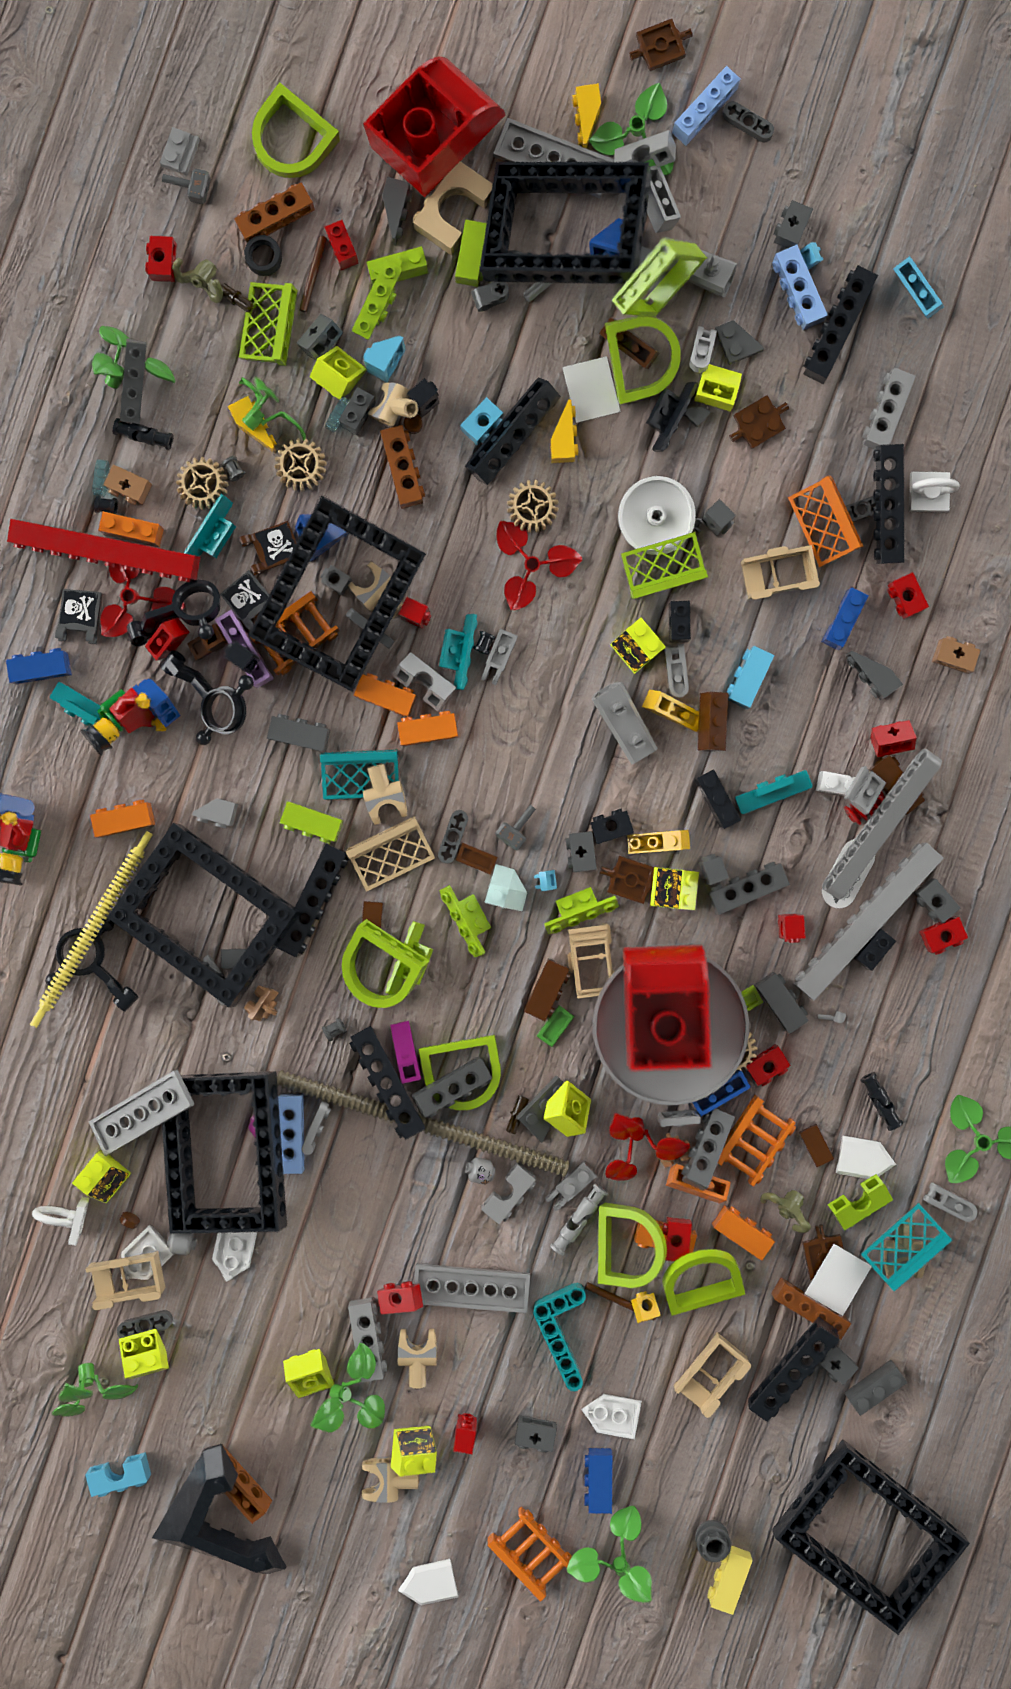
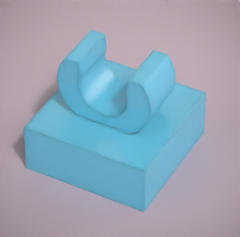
(811, 255)
(547, 880)

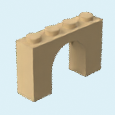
(458, 181)

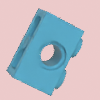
(487, 411)

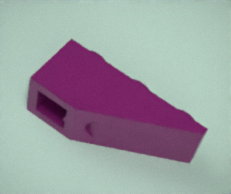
(405, 1052)

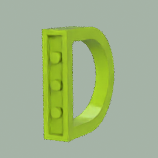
(330, 139)
(612, 328)
(392, 946)
(490, 1041)
(605, 1274)
(705, 1295)

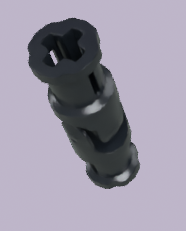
(143, 434)
(881, 1101)

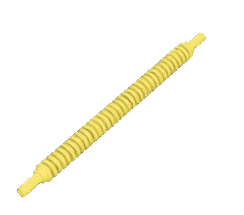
(46, 1004)

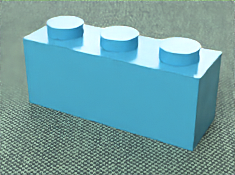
(918, 287)
(749, 677)

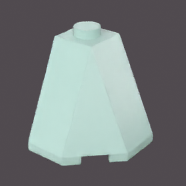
(506, 889)

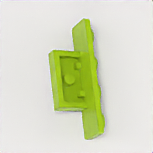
(378, 299)
(578, 908)
(468, 918)
(401, 970)

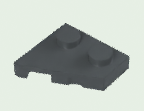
(736, 342)

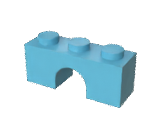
(103, 1481)

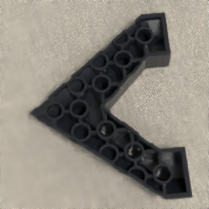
(186, 1526)

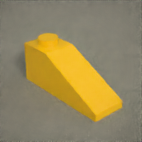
(671, 709)

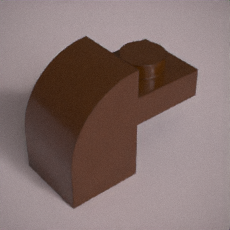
(201, 648)

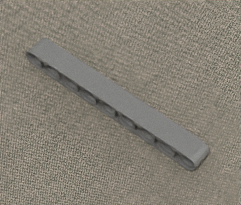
(882, 823)

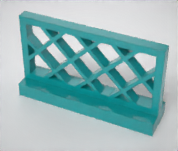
(355, 758)
(918, 1260)

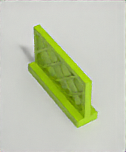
(284, 323)
(669, 581)

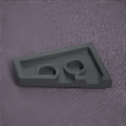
(533, 1114)

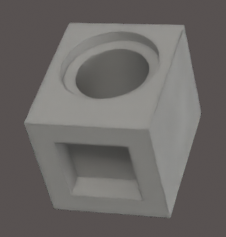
(341, 586)

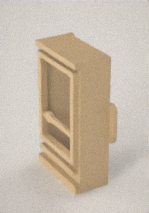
(754, 578)
(585, 937)
(104, 1284)
(696, 1392)

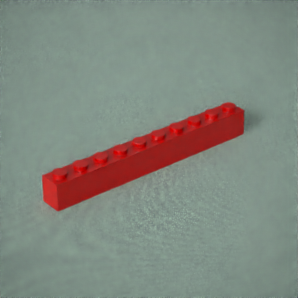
(103, 549)

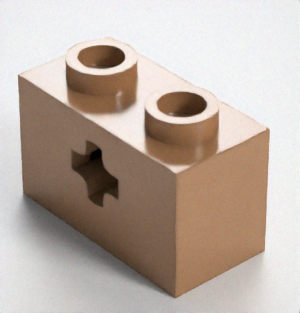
(119, 478)
(945, 656)

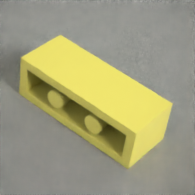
(730, 1580)

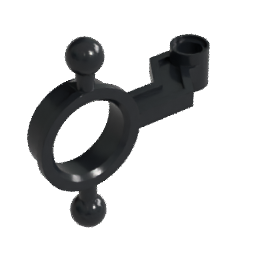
(141, 631)
(174, 666)
(123, 996)

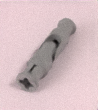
(584, 1211)

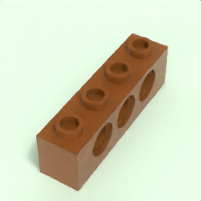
(285, 215)
(391, 438)
(807, 1307)
(248, 1494)

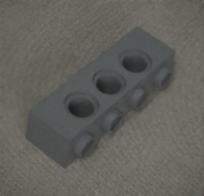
(133, 381)
(777, 881)
(423, 1097)
(722, 1123)

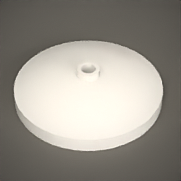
(665, 498)

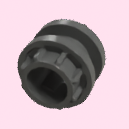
(716, 1550)

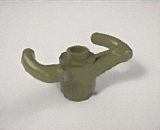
(201, 278)
(789, 1208)

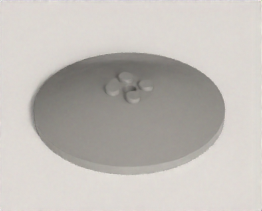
(676, 1086)

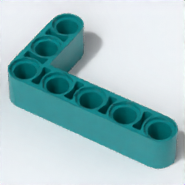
(556, 1334)

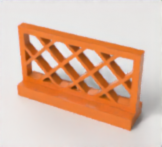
(841, 514)

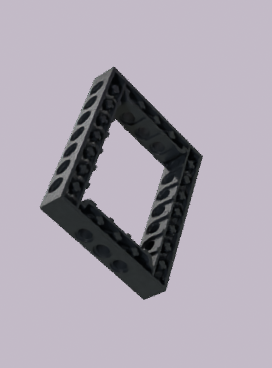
(565, 177)
(265, 627)
(280, 913)
(182, 1209)
(922, 1578)

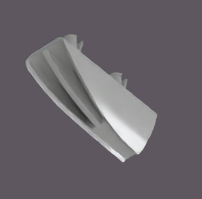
(713, 275)
(624, 721)

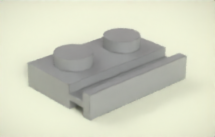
(179, 151)
(864, 790)

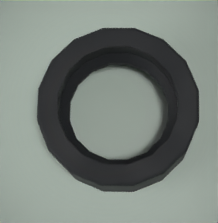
(260, 241)

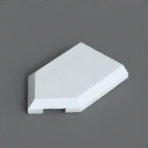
(862, 1158)
(146, 1242)
(233, 1252)
(614, 1415)
(430, 1583)

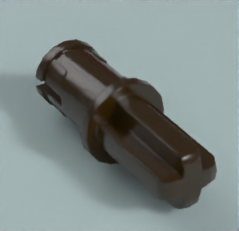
(236, 298)
(514, 1122)

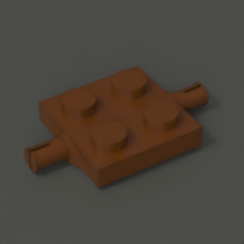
(660, 44)
(759, 422)
(630, 879)
(818, 1248)

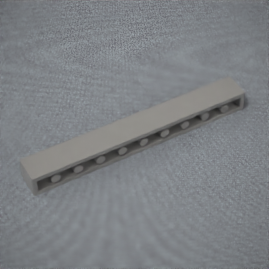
(868, 920)

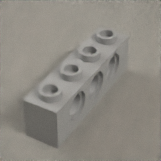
(902, 383)
(366, 1308)

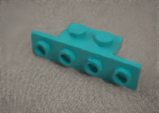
(213, 531)
(457, 650)
(76, 704)
(775, 791)

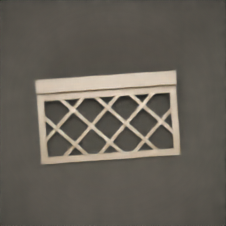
(383, 838)

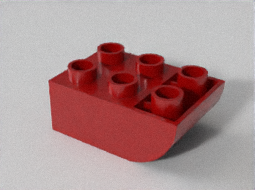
(431, 123)
(666, 1007)

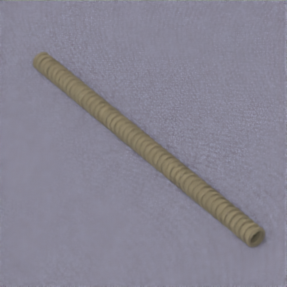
(432, 1126)

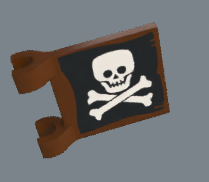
(271, 545)

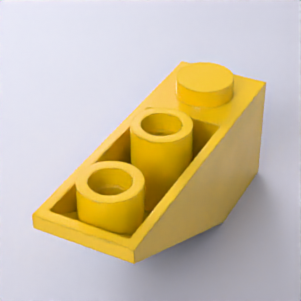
(588, 106)
(239, 411)
(562, 440)
(658, 841)

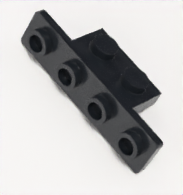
(668, 413)

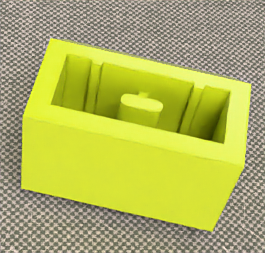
(718, 387)
(143, 1354)

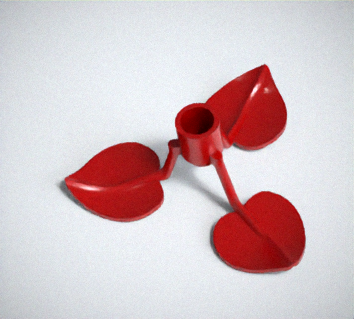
(521, 592)
(114, 618)
(633, 1128)

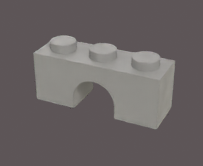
(656, 147)
(416, 671)
(499, 1206)

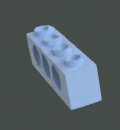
(706, 105)
(793, 259)
(295, 1103)

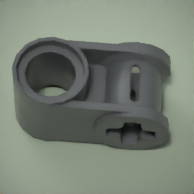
(488, 297)

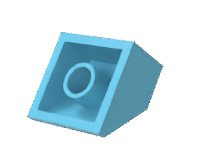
(384, 357)

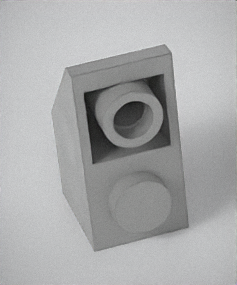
(219, 811)

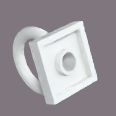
(931, 491)
(74, 1221)

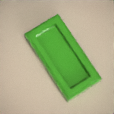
(555, 1026)

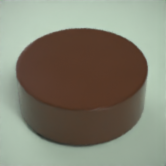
(413, 424)
(129, 1220)

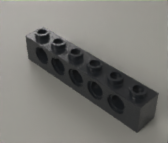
(864, 281)
(515, 420)
(895, 455)
(311, 888)
(368, 1037)
(818, 1332)

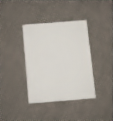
(591, 389)
(838, 1279)

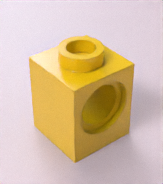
(640, 1313)

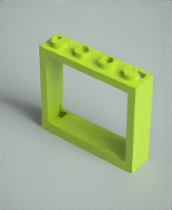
(650, 271)

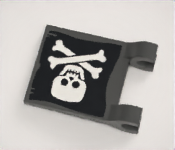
(246, 598)
(79, 613)

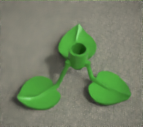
(650, 105)
(105, 365)
(255, 416)
(965, 1113)
(74, 1394)
(371, 1415)
(634, 1582)

